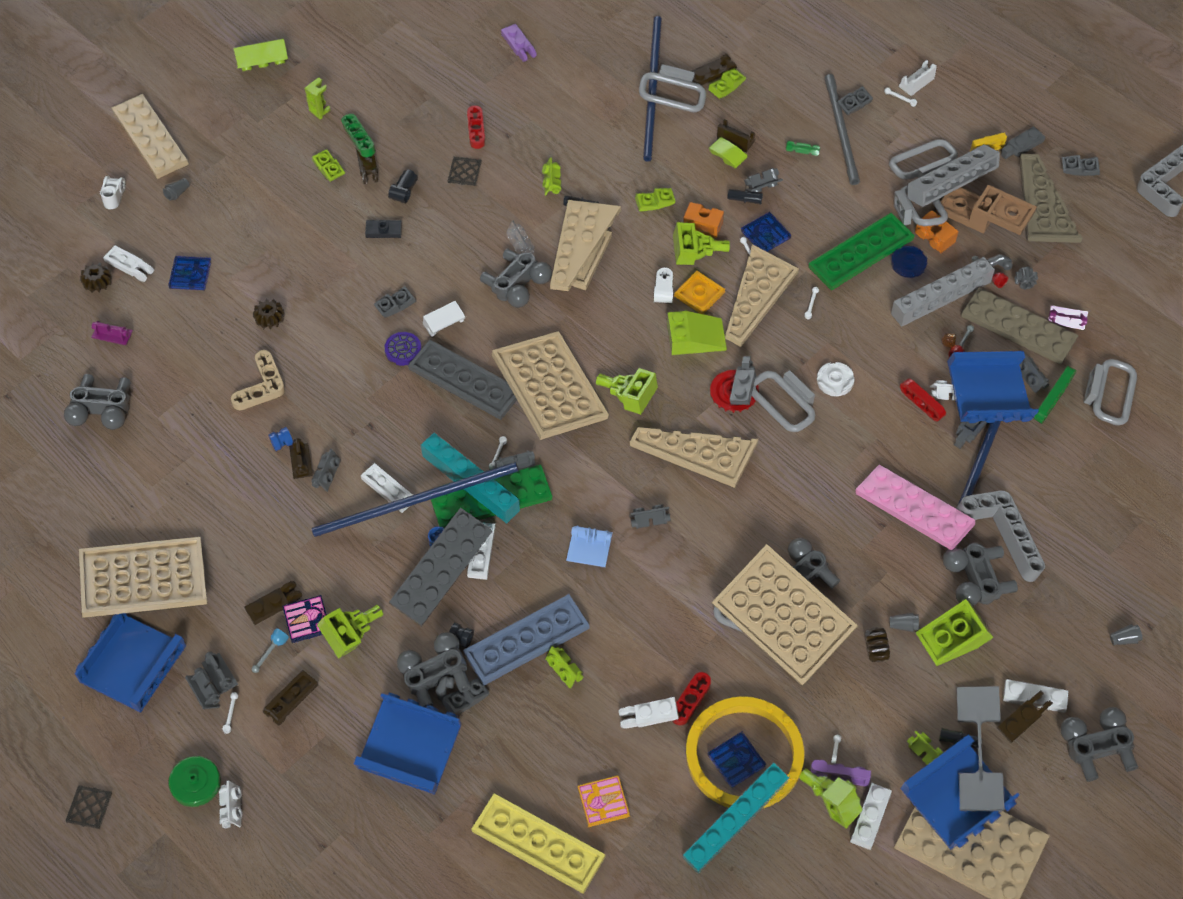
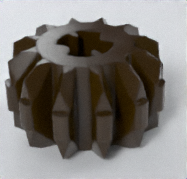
(95, 277)
(268, 314)
(877, 645)

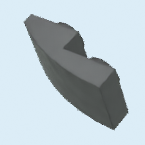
(855, 101)
(1082, 167)
(393, 304)
(461, 701)

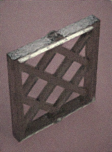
(463, 181)
(93, 815)

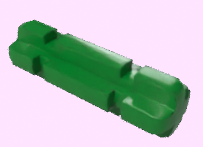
(803, 148)

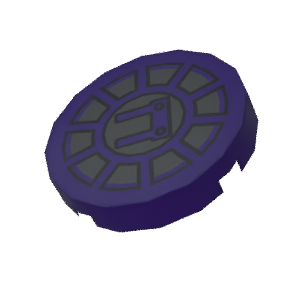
(402, 348)

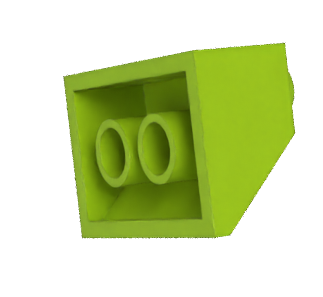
(261, 54)

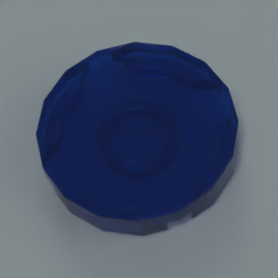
(909, 262)

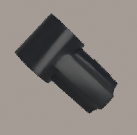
(402, 189)

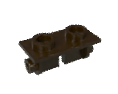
(300, 459)

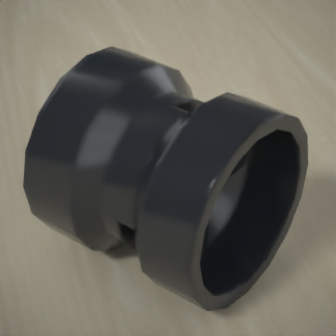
(464, 635)

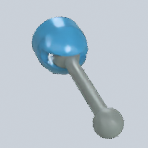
(278, 638)

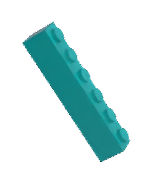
(458, 467)
(735, 818)

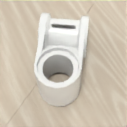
(112, 191)
(663, 289)

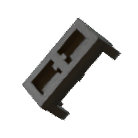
(736, 137)

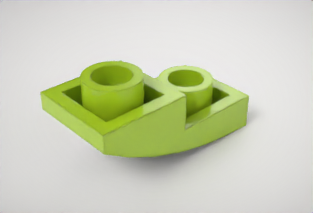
(728, 83)
(728, 152)
(327, 165)
(658, 199)

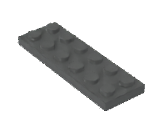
(463, 379)
(440, 567)

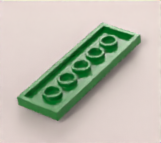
(861, 251)
(526, 484)

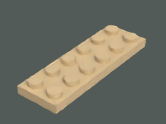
(150, 136)

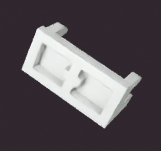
(918, 79)
(443, 318)

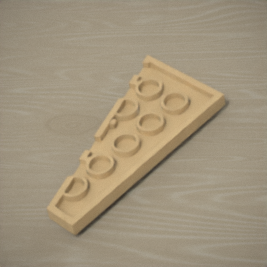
(580, 236)
(760, 288)
(702, 453)

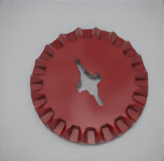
(721, 392)

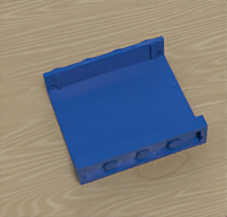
(990, 386)
(129, 661)
(409, 743)
(937, 795)

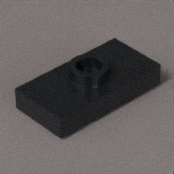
(383, 228)

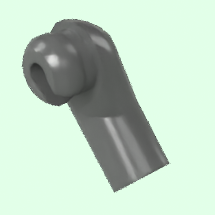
(1001, 260)
(445, 682)

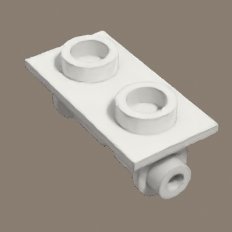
(942, 390)
(232, 813)

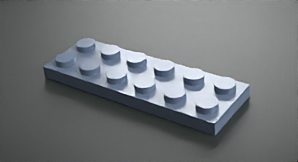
(526, 639)

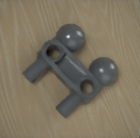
(511, 282)
(108, 403)
(802, 552)
(979, 573)
(432, 670)
(1100, 743)

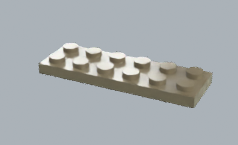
(1019, 326)

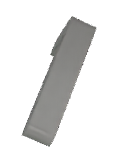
(1153, 185)
(1011, 526)

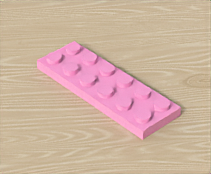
(915, 507)

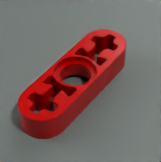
(476, 132)
(922, 399)
(691, 689)

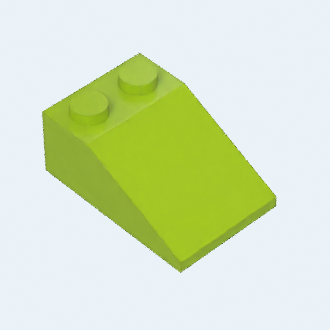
(695, 333)
(954, 633)

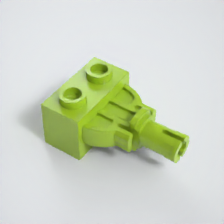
(694, 245)
(631, 390)
(344, 630)
(837, 795)

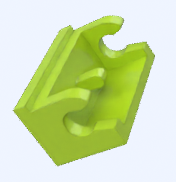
(315, 98)

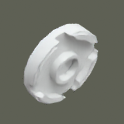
(835, 379)

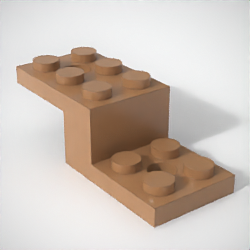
(989, 207)

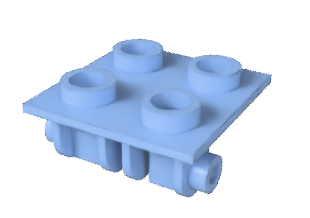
(589, 546)

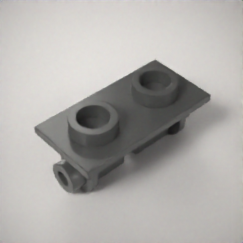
(769, 179)
(1032, 376)
(523, 460)
(328, 465)
(642, 517)
(219, 672)
(204, 693)

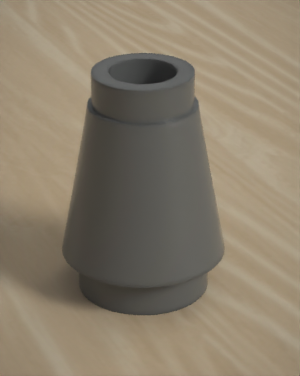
(175, 189)
(905, 622)
(1128, 635)

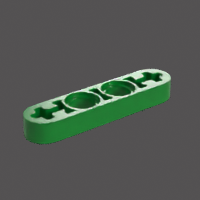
(357, 135)
(1055, 394)

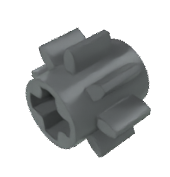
(1026, 278)

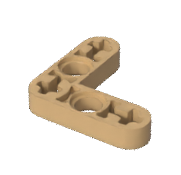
(266, 386)

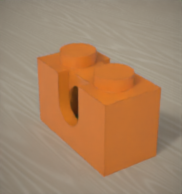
(710, 219)
(938, 237)

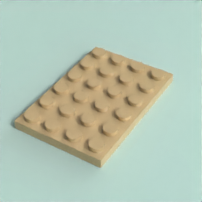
(549, 385)
(142, 577)
(784, 615)
(991, 863)

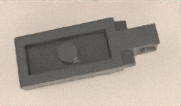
(1023, 143)
(743, 382)
(968, 432)

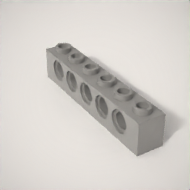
(953, 175)
(942, 291)

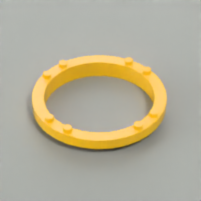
(743, 705)

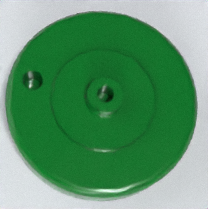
(194, 781)

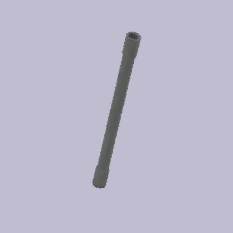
(845, 143)

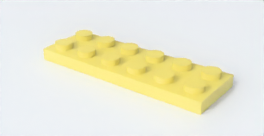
(538, 843)

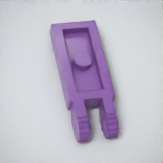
(518, 42)
(855, 775)

